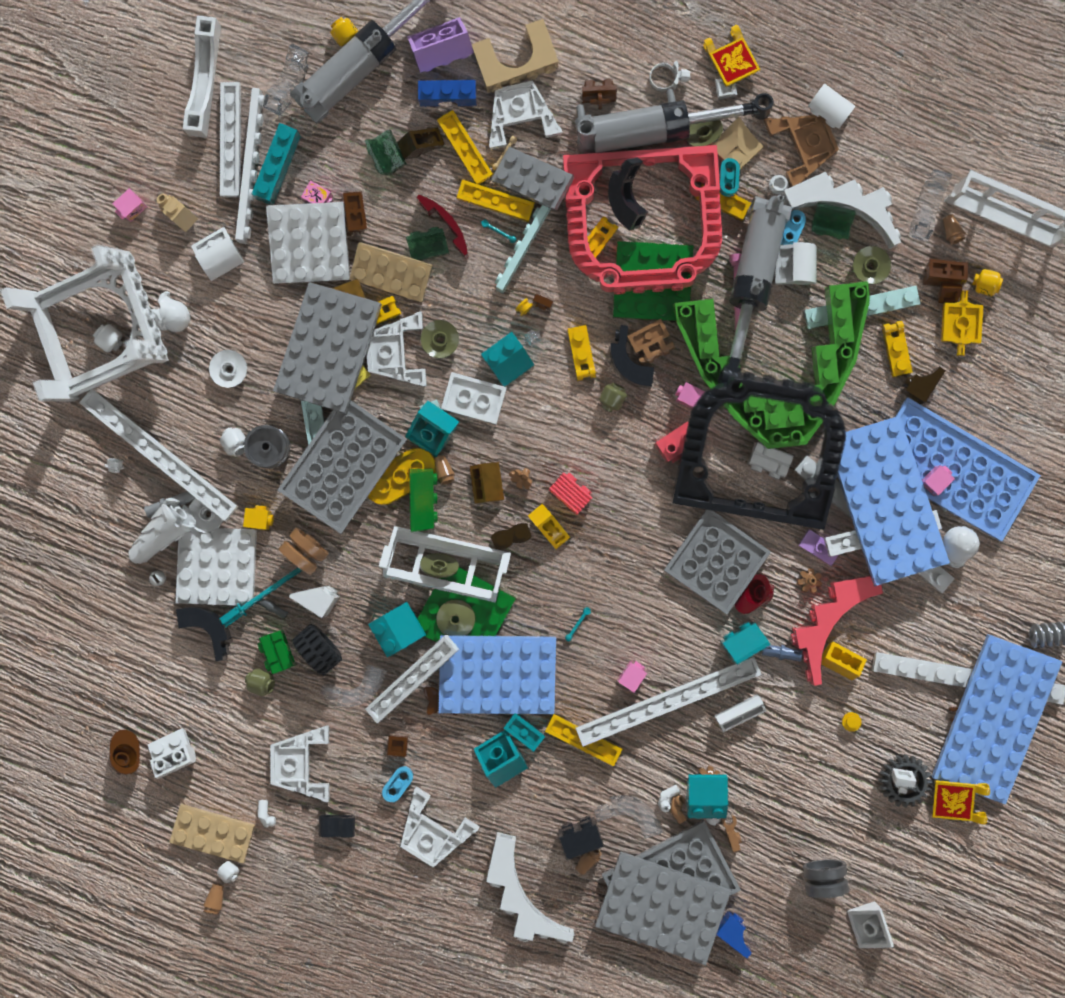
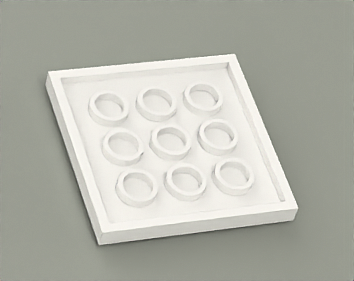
(308, 242)
(216, 567)

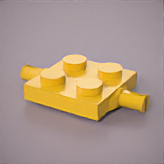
(962, 323)

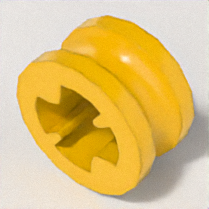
(524, 307)

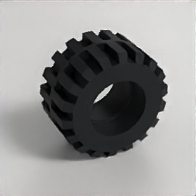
(317, 649)

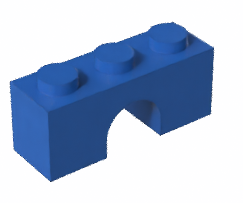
(438, 91)

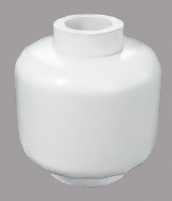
(107, 338)
(233, 441)

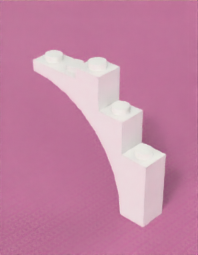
(849, 196)
(514, 900)

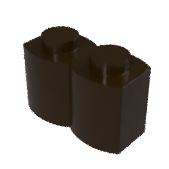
(505, 538)

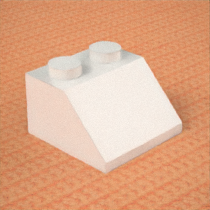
(317, 600)

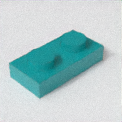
(524, 732)

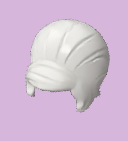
(171, 314)
(960, 545)

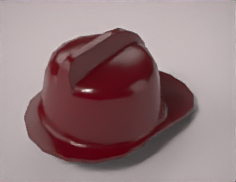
(756, 594)

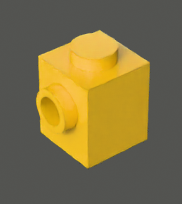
(258, 518)

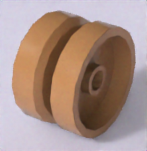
(302, 553)

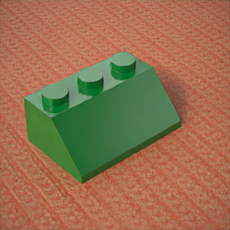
(422, 499)

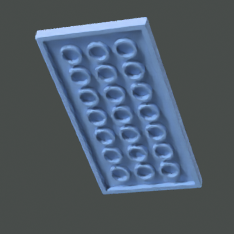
(987, 483)
(889, 503)
(997, 717)

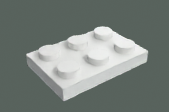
(473, 398)

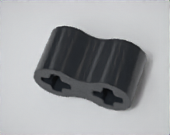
(336, 826)

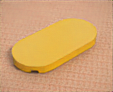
(396, 479)

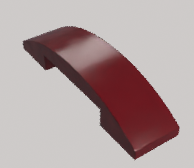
(430, 207)

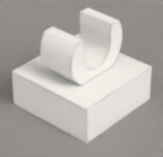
(903, 779)

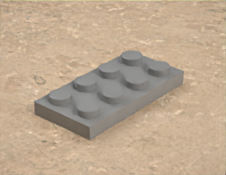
(532, 178)

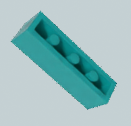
(276, 164)

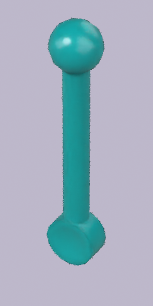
(485, 224)
(586, 611)

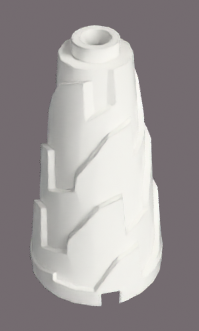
(166, 526)

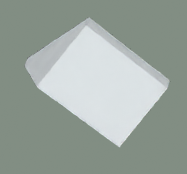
(870, 926)

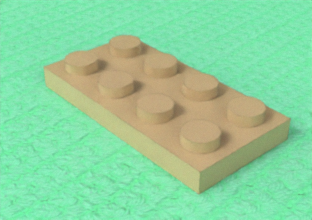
(391, 272)
(212, 833)

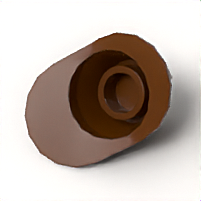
(124, 752)

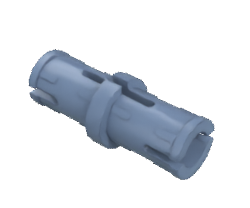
(782, 652)

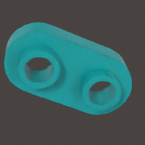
(729, 178)

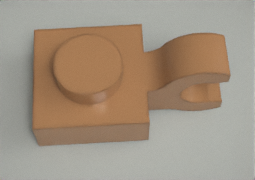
(733, 837)

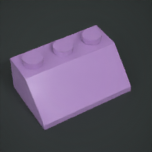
(440, 45)

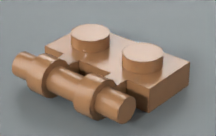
(649, 336)

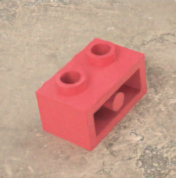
(672, 444)

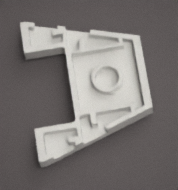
(518, 105)
(387, 351)
(291, 764)
(427, 838)

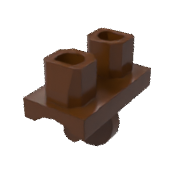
(599, 94)

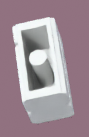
(770, 460)

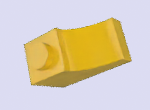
(549, 526)

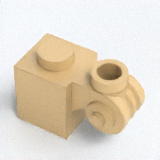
(176, 211)

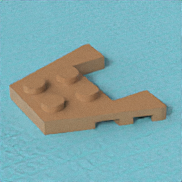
(812, 140)

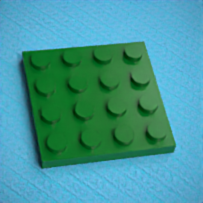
(650, 304)
(488, 614)

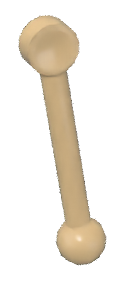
(513, 139)

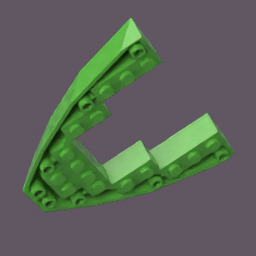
(773, 421)

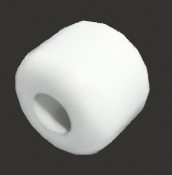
(228, 872)

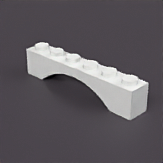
(206, 52)

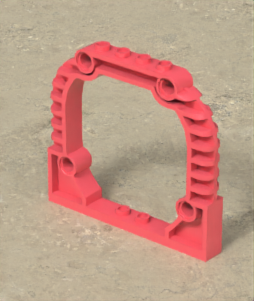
(698, 164)

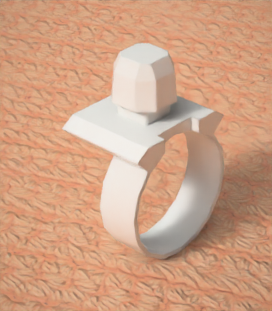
(682, 76)

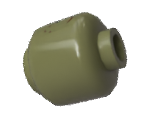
(613, 397)
(259, 682)

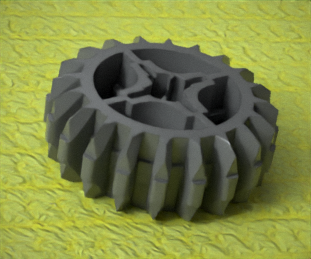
(916, 766)

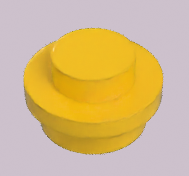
(851, 721)

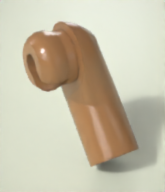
(676, 806)

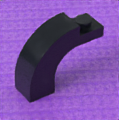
(621, 196)
(629, 371)
(209, 622)

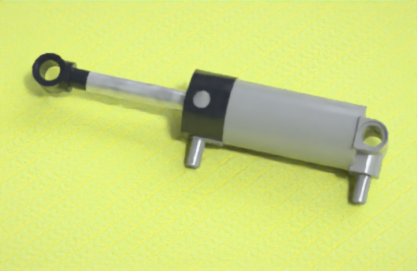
(350, 65)
(655, 124)
(755, 270)

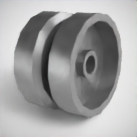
(256, 443)
(826, 878)

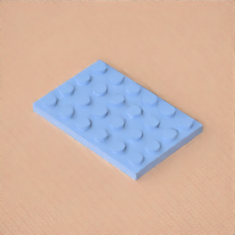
(499, 675)

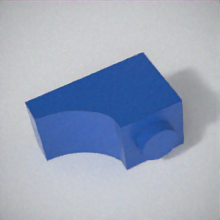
(731, 931)

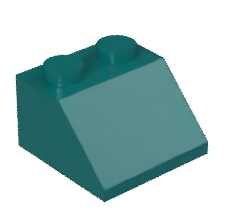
(507, 359)
(435, 433)
(397, 629)
(744, 642)
(500, 758)
(707, 796)

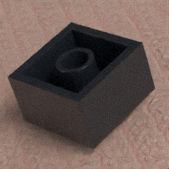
(580, 837)

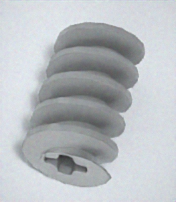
(1047, 633)

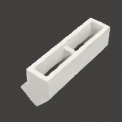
(740, 713)

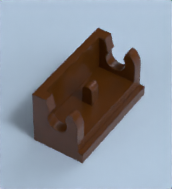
(354, 212)
(945, 272)

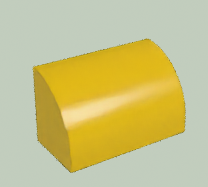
(843, 661)

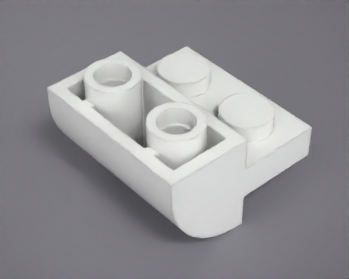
(831, 106)
(217, 254)
(796, 264)
(171, 753)

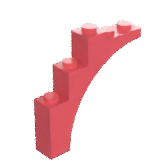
(825, 615)

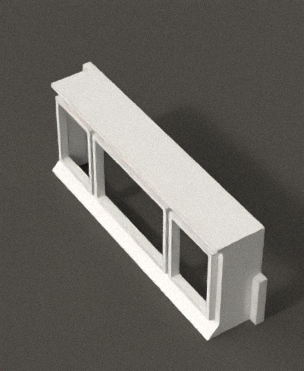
(1006, 215)
(448, 546)

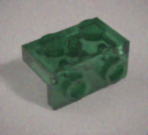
(385, 153)
(832, 221)
(427, 244)

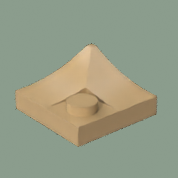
(738, 143)

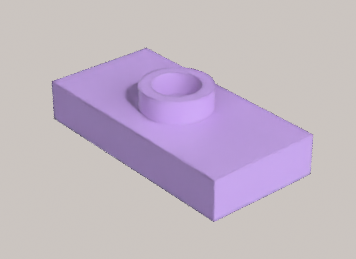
(816, 546)

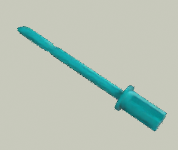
(239, 610)

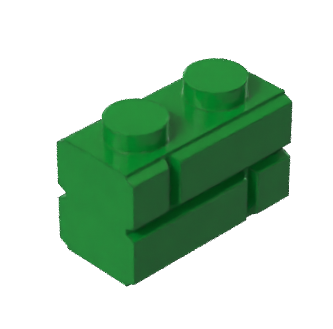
(276, 651)

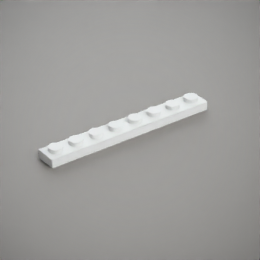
(249, 173)

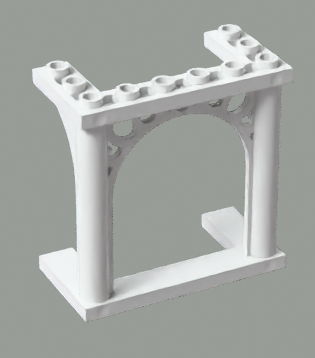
(139, 353)

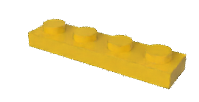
(464, 147)
(495, 200)
(566, 732)

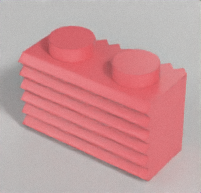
(570, 493)

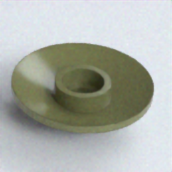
(705, 133)
(880, 261)
(437, 329)
(438, 566)
(455, 608)

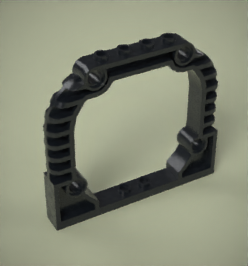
(807, 509)

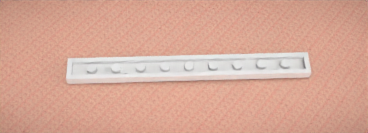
(159, 455)
(935, 577)
(938, 672)
(668, 701)

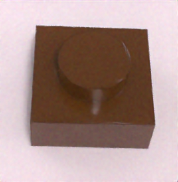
(949, 293)
(542, 303)
(397, 745)

